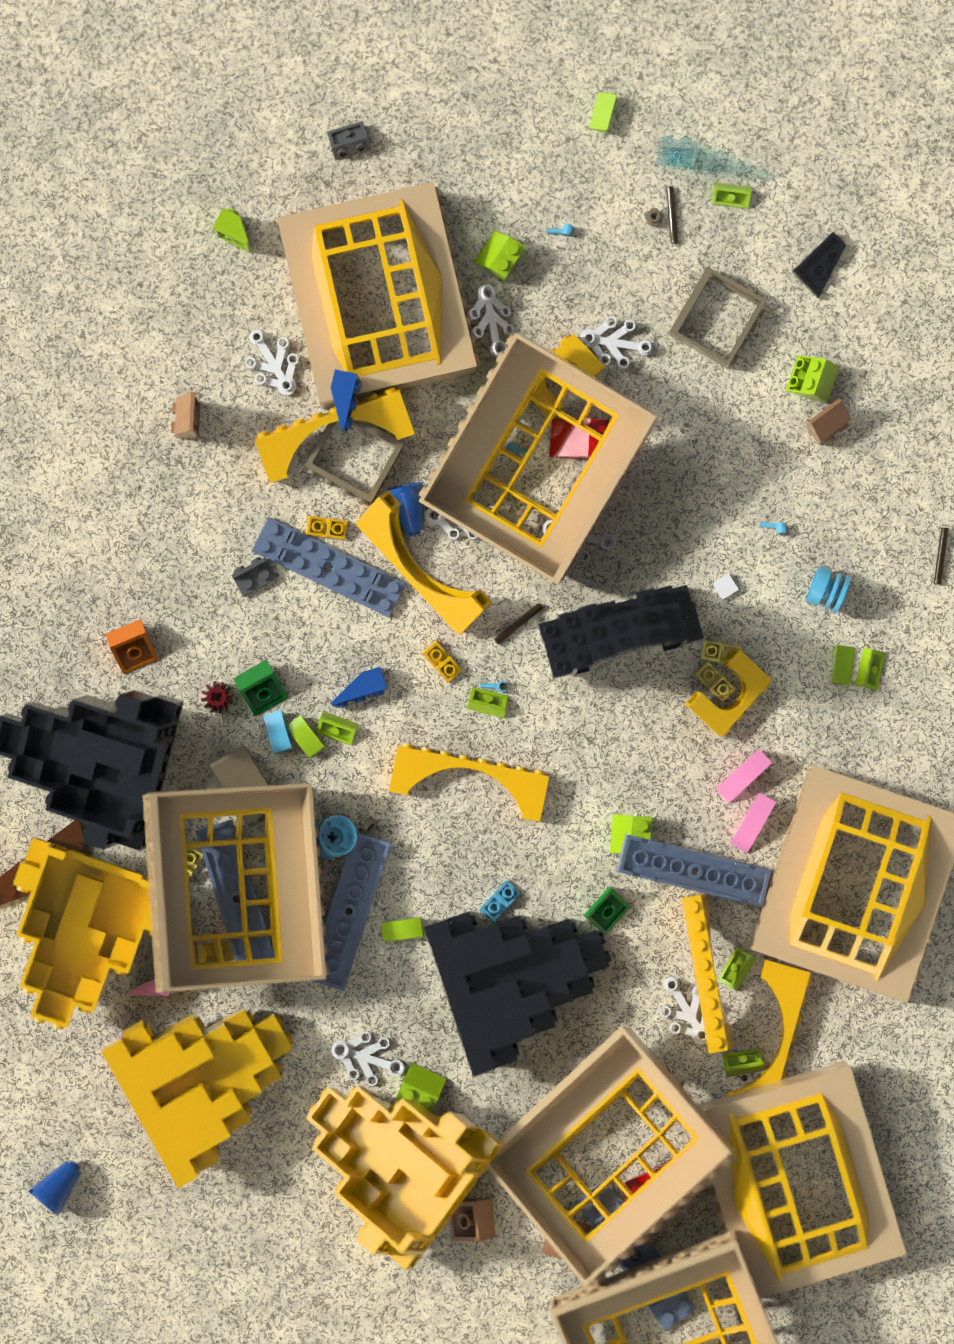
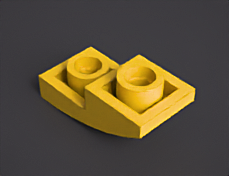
(326, 527)
(441, 661)

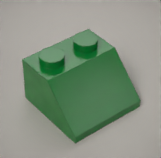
(260, 687)

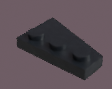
(819, 264)

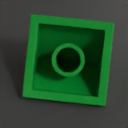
(607, 910)

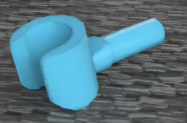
(566, 231)
(512, 447)
(780, 527)
(494, 686)

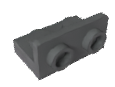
(349, 140)
(253, 576)

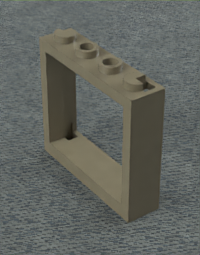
(734, 287)
(345, 487)

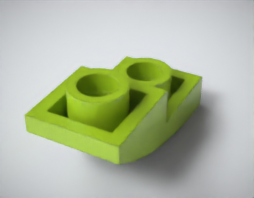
(305, 736)
(402, 929)

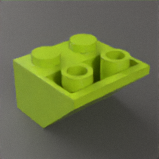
(812, 378)

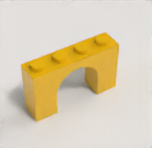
(578, 354)
(752, 682)

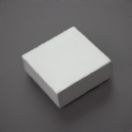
(725, 586)

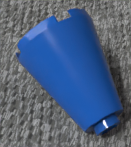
(411, 509)
(57, 1186)

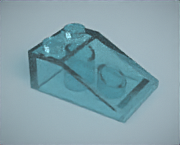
(676, 152)

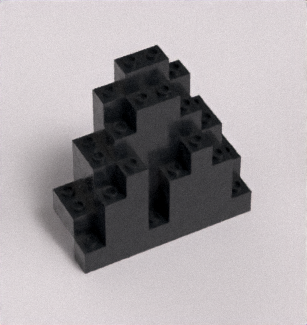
(612, 628)
(95, 759)
(509, 980)

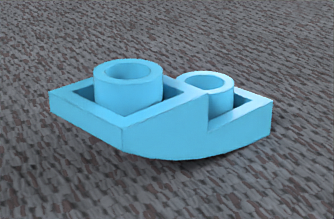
(277, 732)
(499, 901)

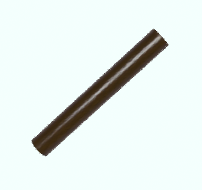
(672, 214)
(941, 556)
(518, 623)

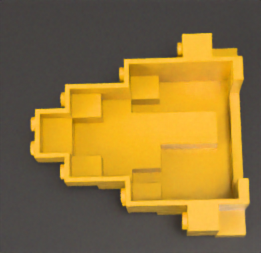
(82, 924)
(196, 1082)
(399, 1166)

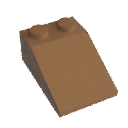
(186, 416)

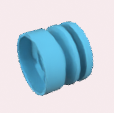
(828, 589)
(342, 835)

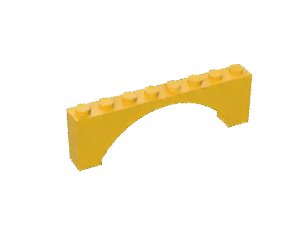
(279, 446)
(383, 528)
(415, 765)
(789, 989)
(716, 1024)

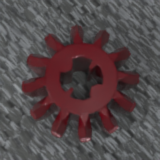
(219, 690)

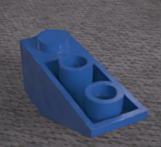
(344, 390)
(363, 685)

